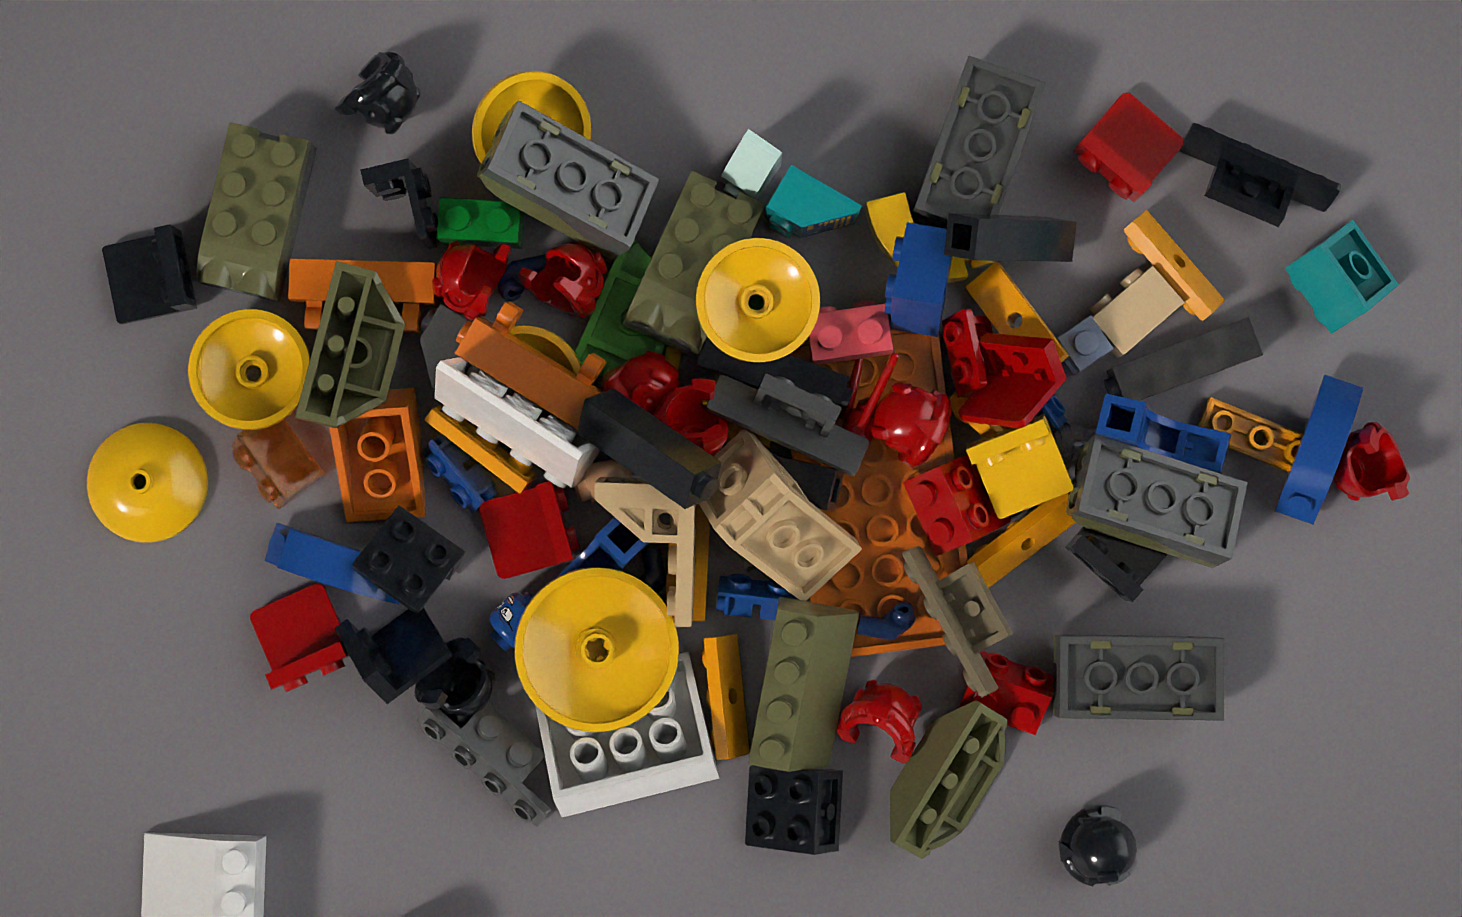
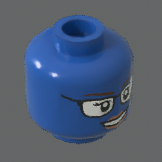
(506, 619)

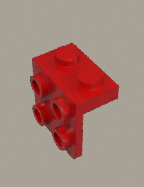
(1129, 147)
(1020, 380)
(953, 505)
(529, 530)
(299, 637)

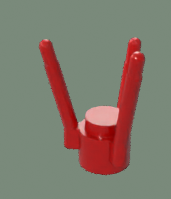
(862, 417)

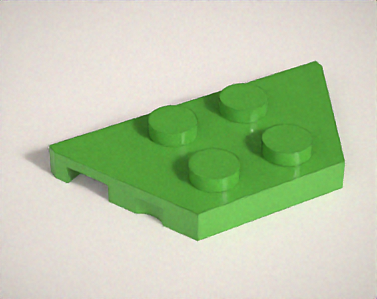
(604, 330)

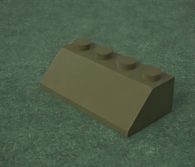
(802, 685)

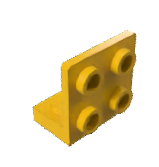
(1020, 467)

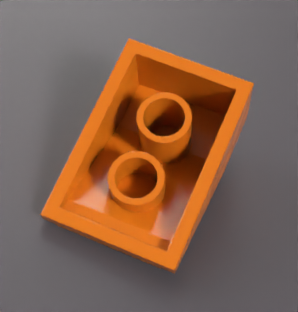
(381, 460)

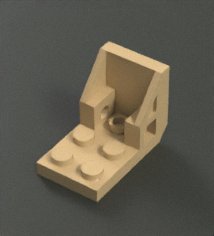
(638, 509)
(773, 522)

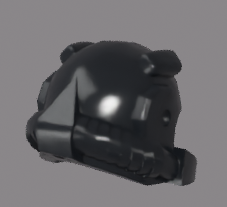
(385, 95)
(459, 684)
(1097, 846)

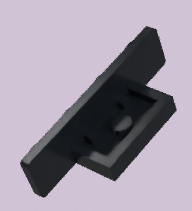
(1254, 179)

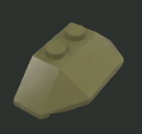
(352, 349)
(946, 778)

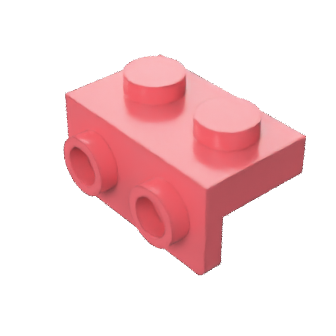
(850, 333)

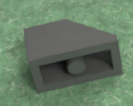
(439, 338)

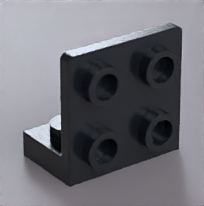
(391, 183)
(149, 276)
(408, 559)
(1115, 561)
(395, 654)
(794, 810)

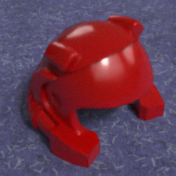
(469, 277)
(568, 279)
(643, 379)
(688, 416)
(912, 422)
(1372, 465)
(888, 709)

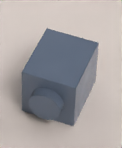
(1084, 345)

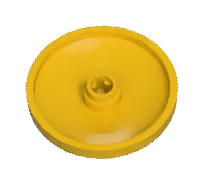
(596, 649)

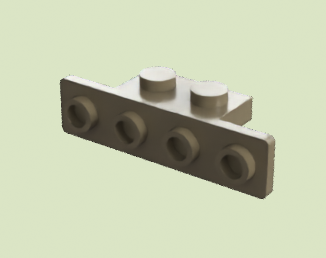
(965, 613)

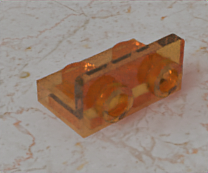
(276, 462)

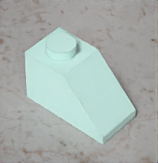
(751, 167)

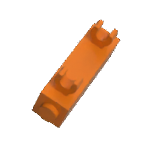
(405, 282)
(526, 369)

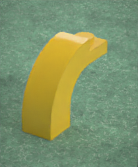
(888, 219)

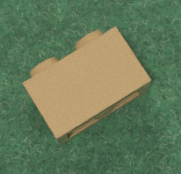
(1136, 309)

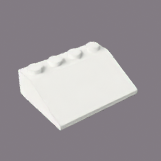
(514, 420)
(646, 758)
(203, 875)

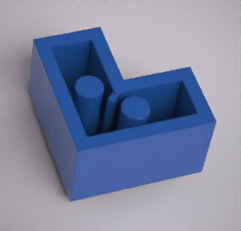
(919, 287)

